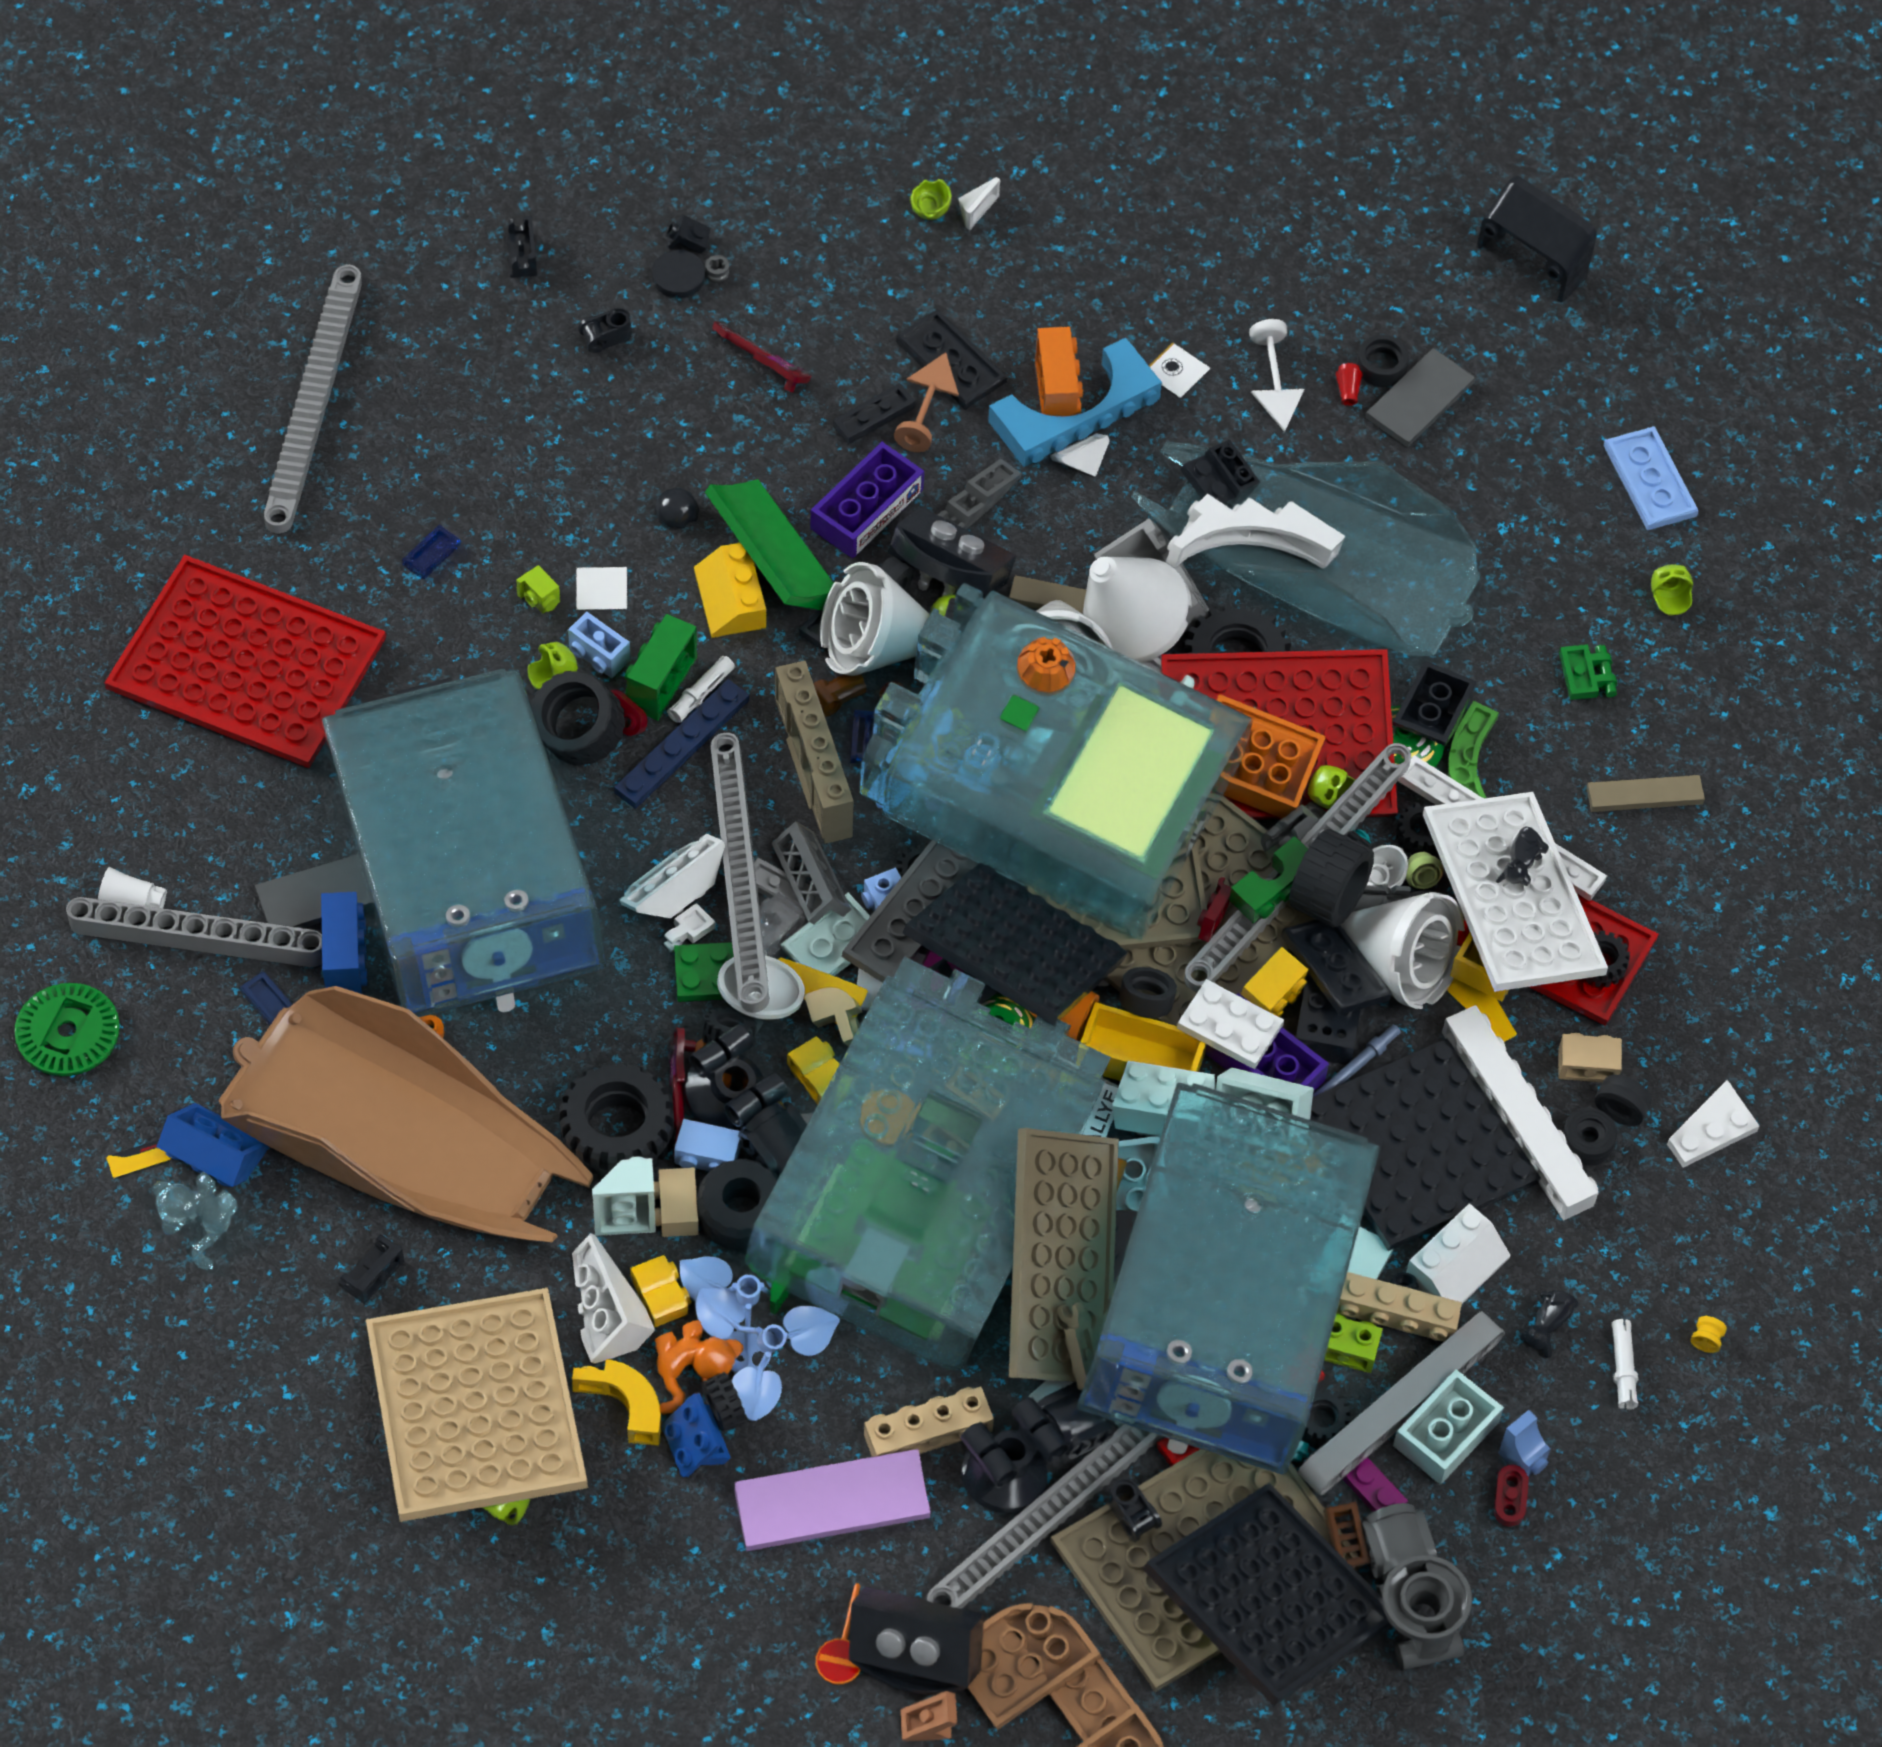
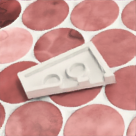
(1713, 1126)

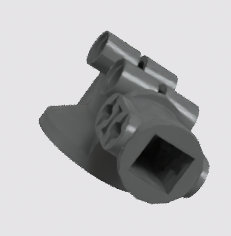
(1413, 1575)

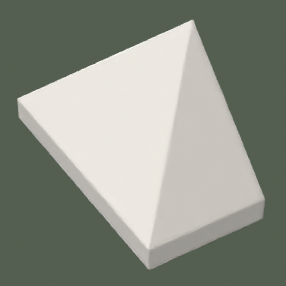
(978, 201)
(1085, 454)

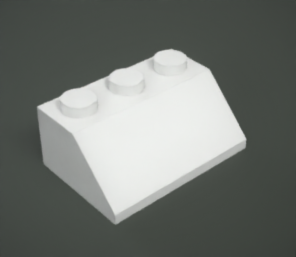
(1459, 1257)

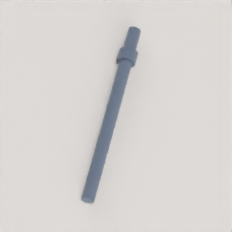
(1374, 1048)

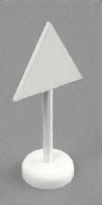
(1277, 402)

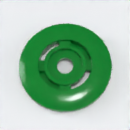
(46, 1012)

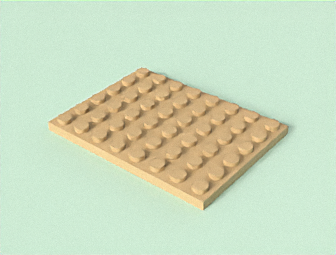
(475, 1404)

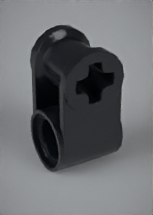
(607, 329)
(1135, 1515)

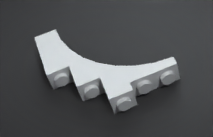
(1287, 529)

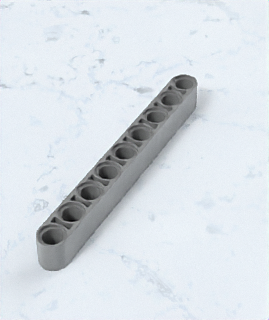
(185, 923)
(1399, 1403)

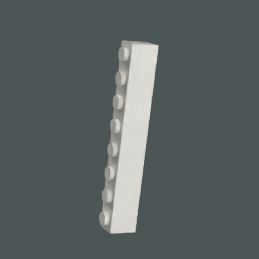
(1521, 1111)

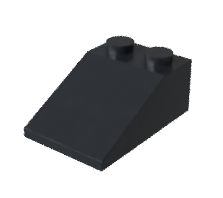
(1435, 703)

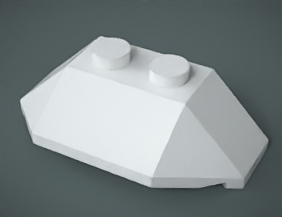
(677, 879)

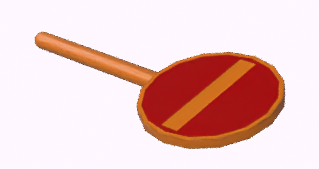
(833, 1656)

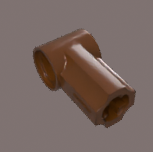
(838, 691)

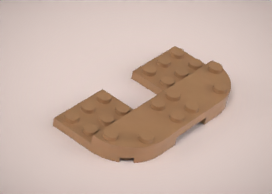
(1046, 1652)

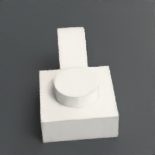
(690, 924)

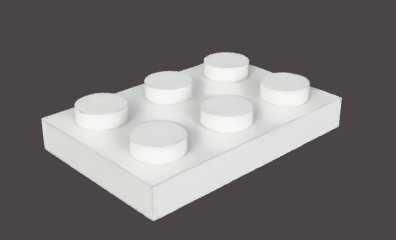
(1230, 1024)

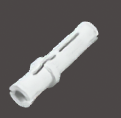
(694, 696)
(1625, 1374)

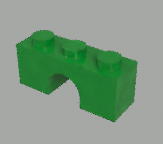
(1258, 897)

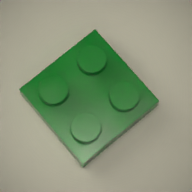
(698, 970)

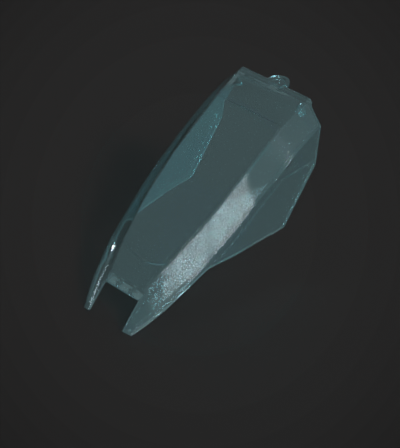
(1401, 562)

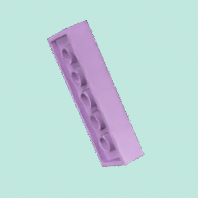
(832, 1500)

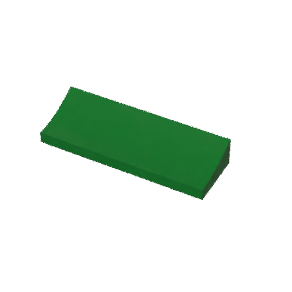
(772, 543)

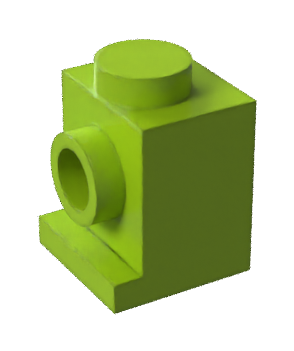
(538, 590)

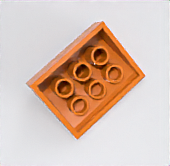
(1274, 763)

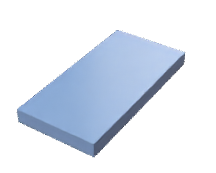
(1651, 478)

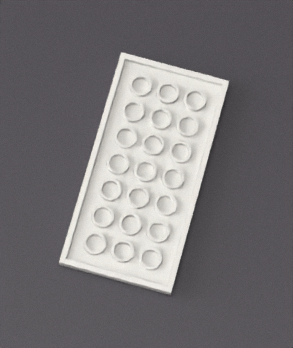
(1519, 930)

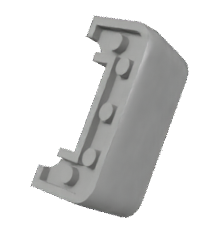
(1150, 542)

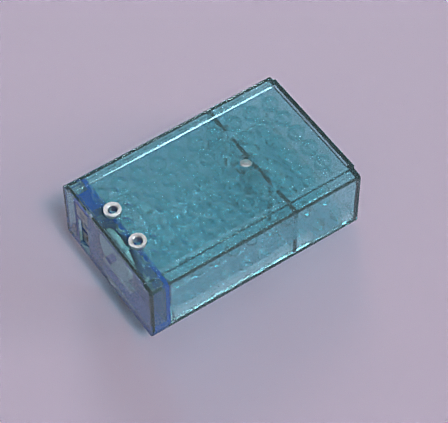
(463, 843)
(1230, 1278)

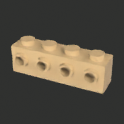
(1399, 1307)
(929, 1424)

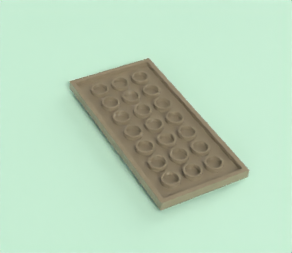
(1060, 1245)

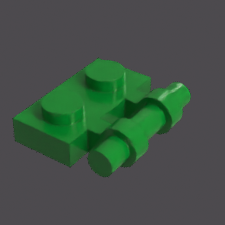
(1580, 674)

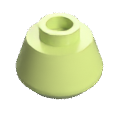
(1424, 870)

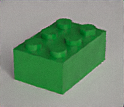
(662, 665)

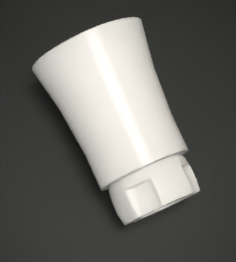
(130, 890)

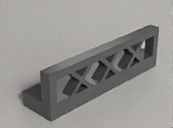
(813, 865)

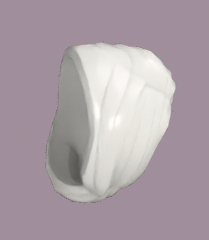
(1389, 866)

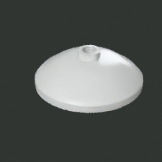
(784, 986)

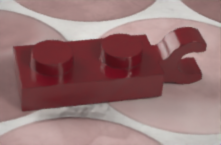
(1217, 908)

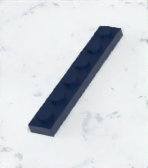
(681, 744)

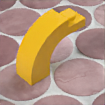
(630, 1389)

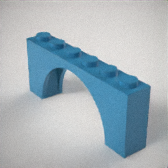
(1036, 435)

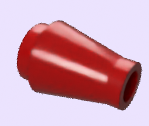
(1349, 382)

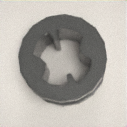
(715, 262)

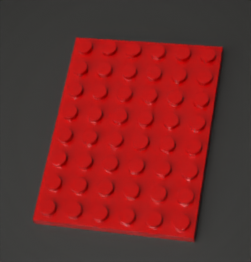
(245, 660)
(1323, 691)

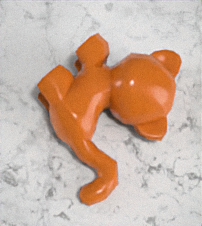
(707, 1356)

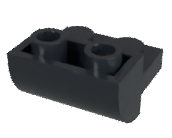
(1221, 474)

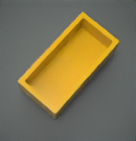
(1140, 1040)

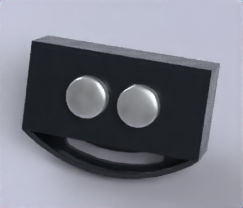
(950, 554)
(915, 1637)

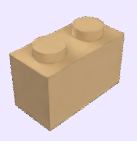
(1589, 1057)
(677, 1202)

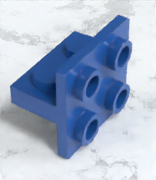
(694, 1436)

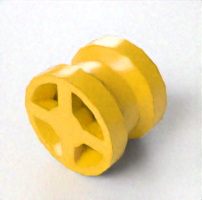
(1708, 1334)

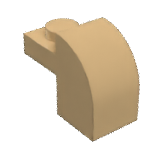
(834, 1005)

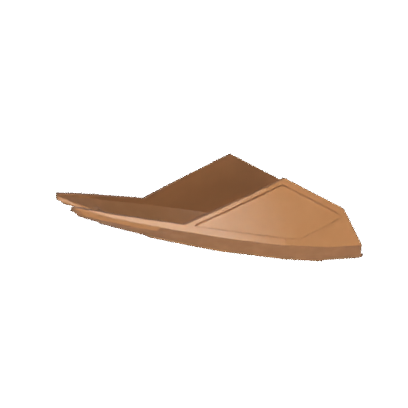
(394, 1114)

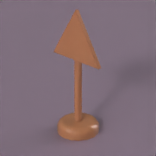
(935, 376)

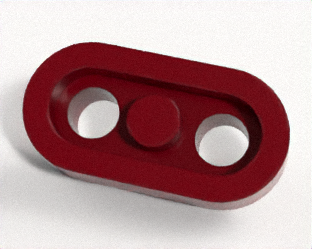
(632, 711)
(1511, 1497)

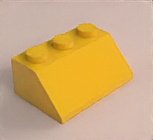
(730, 591)

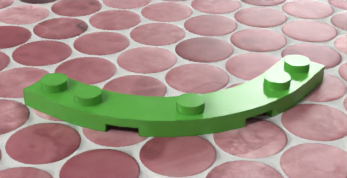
(1467, 744)

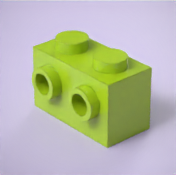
(1353, 1343)

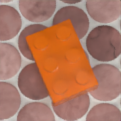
(1058, 372)

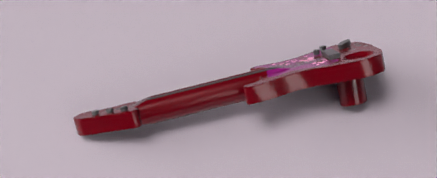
(792, 373)
(677, 1075)

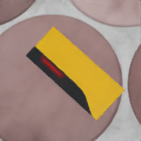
(136, 1159)

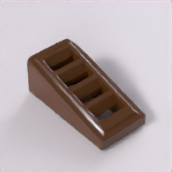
(1352, 1510)

